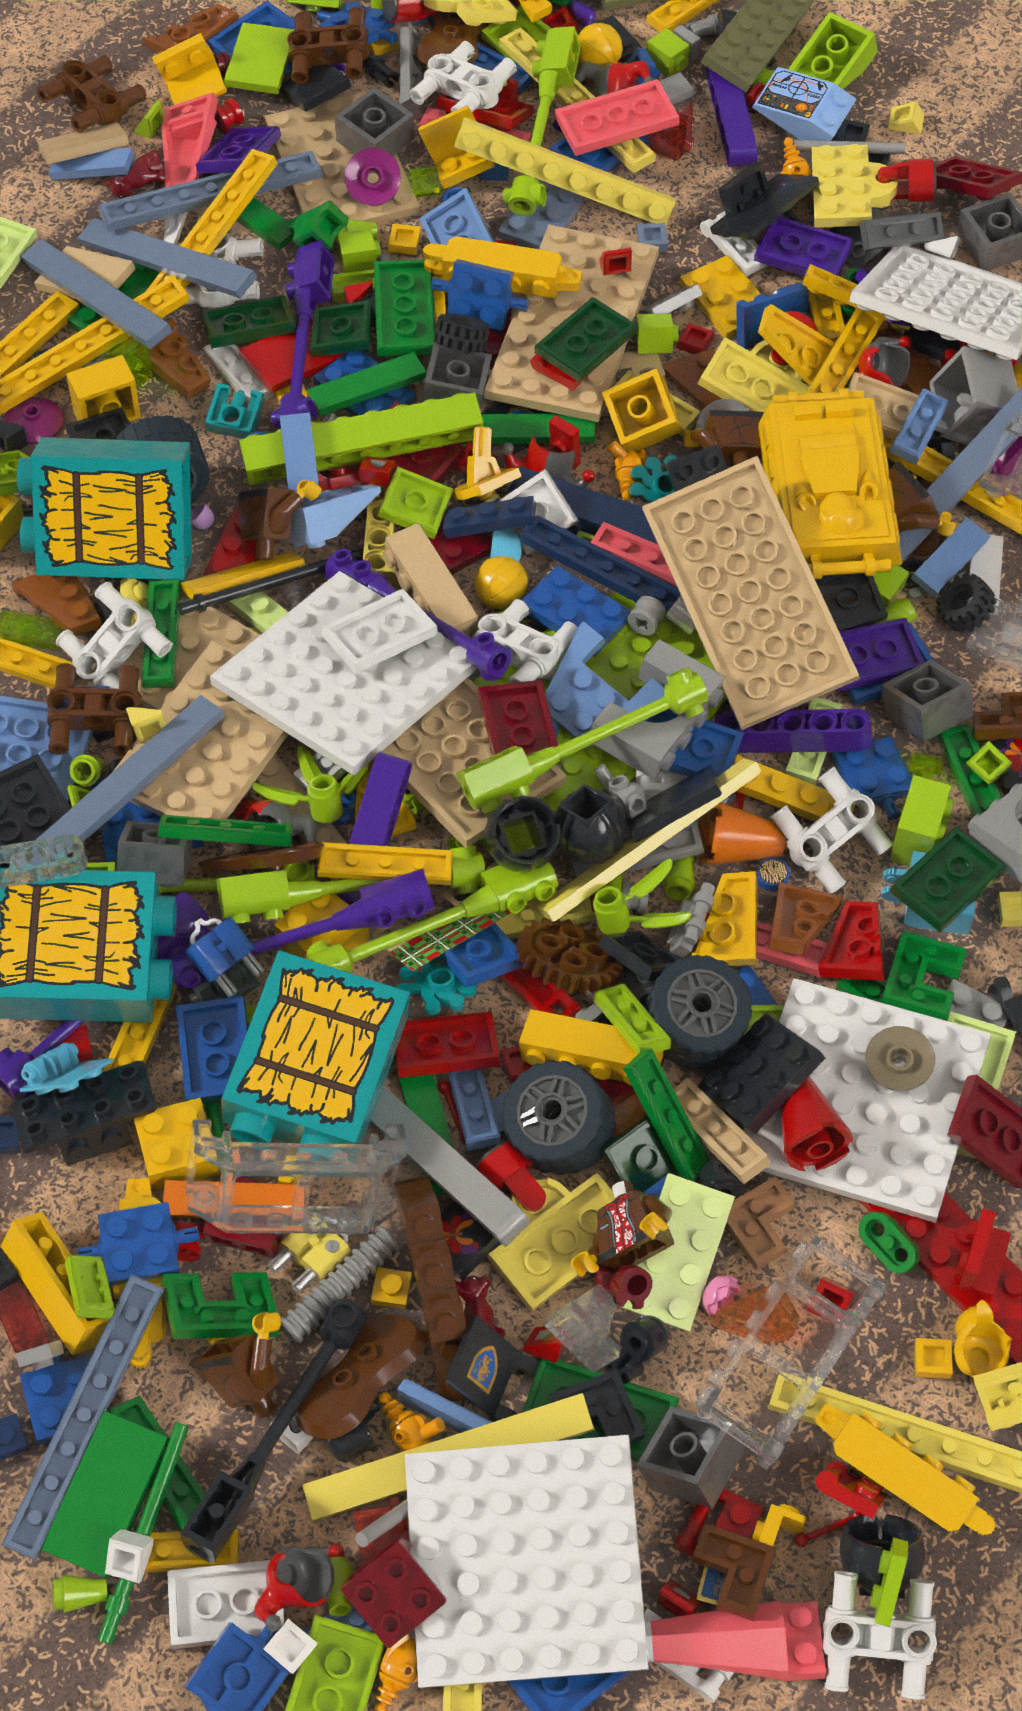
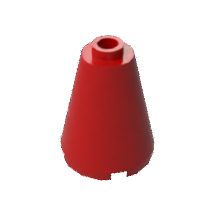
(813, 1129)

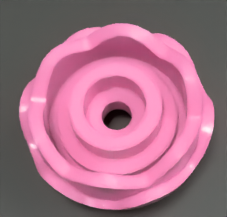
(720, 1293)

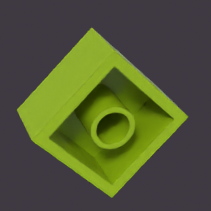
(922, 819)

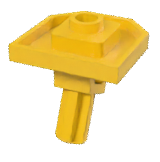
(483, 470)

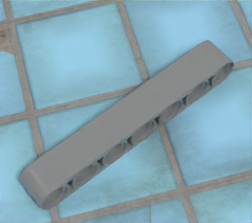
(452, 1171)

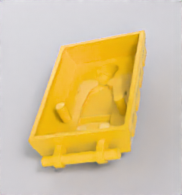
(832, 480)

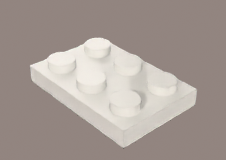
(379, 631)
(211, 1597)

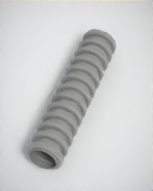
(339, 1283)

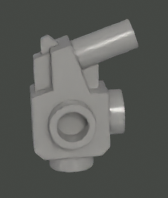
(628, 794)

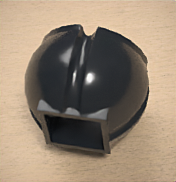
(540, 825)
(591, 839)
(863, 1546)

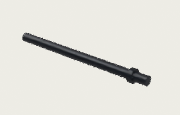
(200, 603)

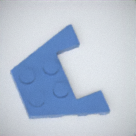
(580, 695)

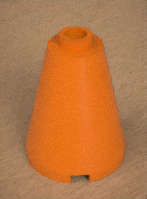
(738, 836)

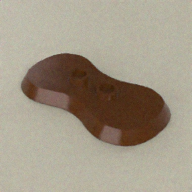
(446, 35)
(256, 860)
(347, 1392)

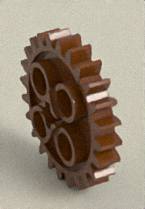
(567, 956)

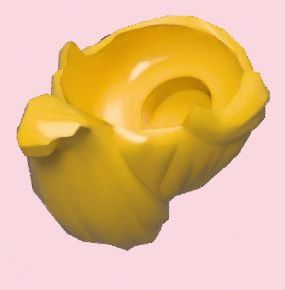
(980, 1341)

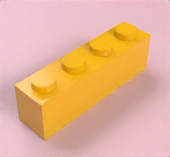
(581, 1042)
(40, 1262)

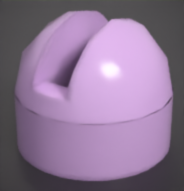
(202, 517)

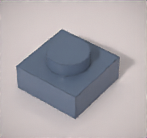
(653, 234)

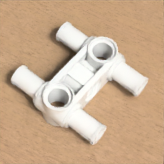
(463, 80)
(228, 250)
(114, 639)
(531, 651)
(832, 830)
(879, 1640)

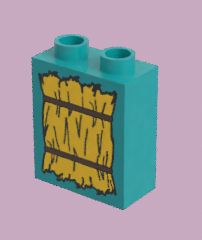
(108, 508)
(85, 947)
(314, 1055)

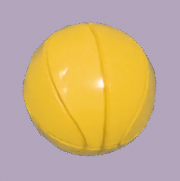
(600, 44)
(500, 582)

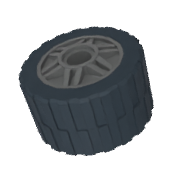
(173, 430)
(701, 1009)
(558, 1117)

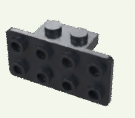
(754, 203)
(88, 1117)

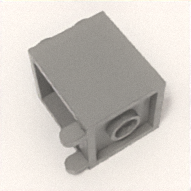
(977, 390)

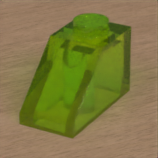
(136, 357)

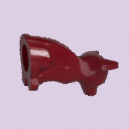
(142, 171)
(626, 1284)
(474, 1293)

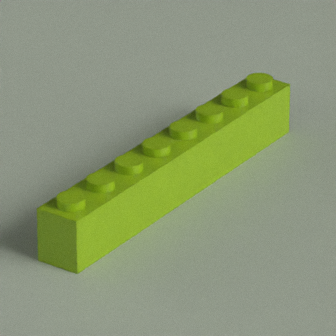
(372, 434)

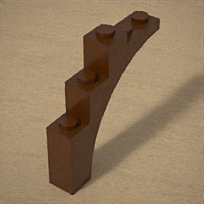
(434, 1276)

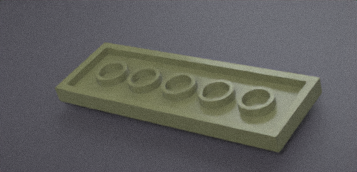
(754, 39)

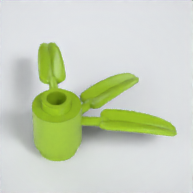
(323, 790)
(612, 907)

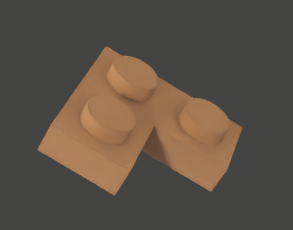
(750, 1221)

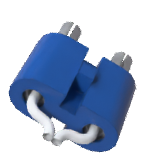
(220, 951)

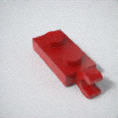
(339, 478)

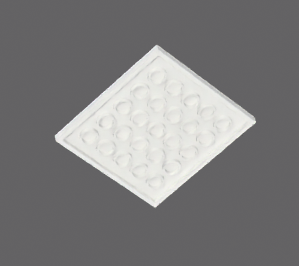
(946, 298)
(315, 697)
(899, 1137)
(531, 1561)

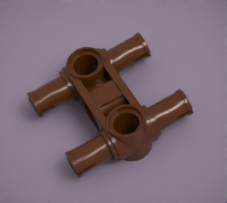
(328, 45)
(91, 93)
(92, 709)

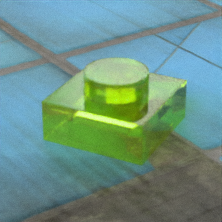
(424, 181)
(925, 764)

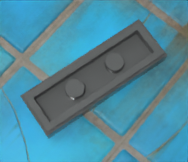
(901, 230)

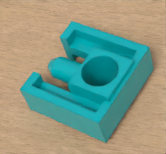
(221, 412)

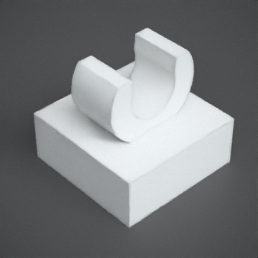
(290, 1646)

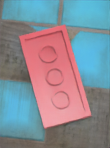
(616, 117)

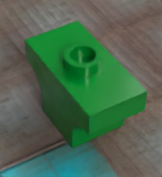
(318, 224)

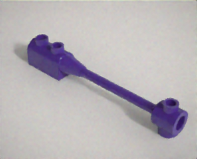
(310, 286)
(481, 651)
(378, 907)
(12, 1063)

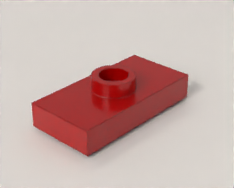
(564, 438)

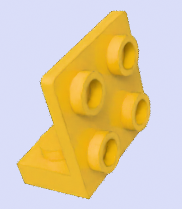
(190, 70)
(451, 163)

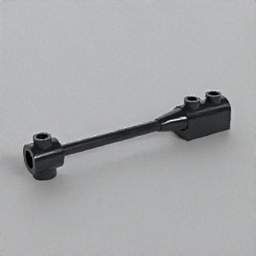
(233, 1493)

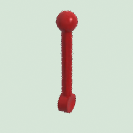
(445, 1088)
(802, 1539)

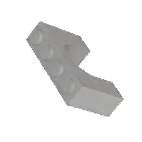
(652, 745)
(1001, 832)

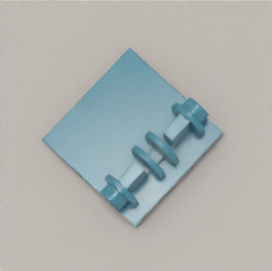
(59, 1070)

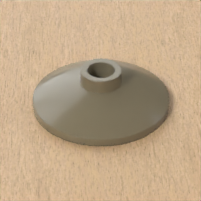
(901, 1044)

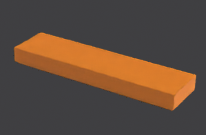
(243, 1195)

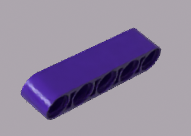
(732, 121)
(805, 731)
(379, 806)

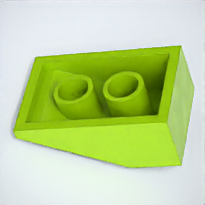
(836, 51)

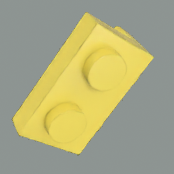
(1001, 1396)

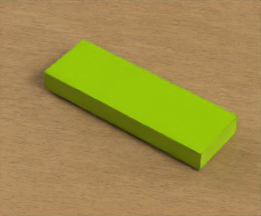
(631, 1019)

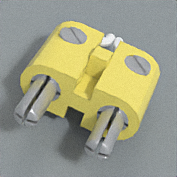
(315, 1252)

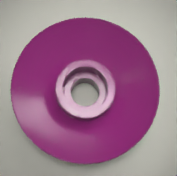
(372, 162)
(44, 423)

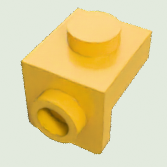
(778, 1516)

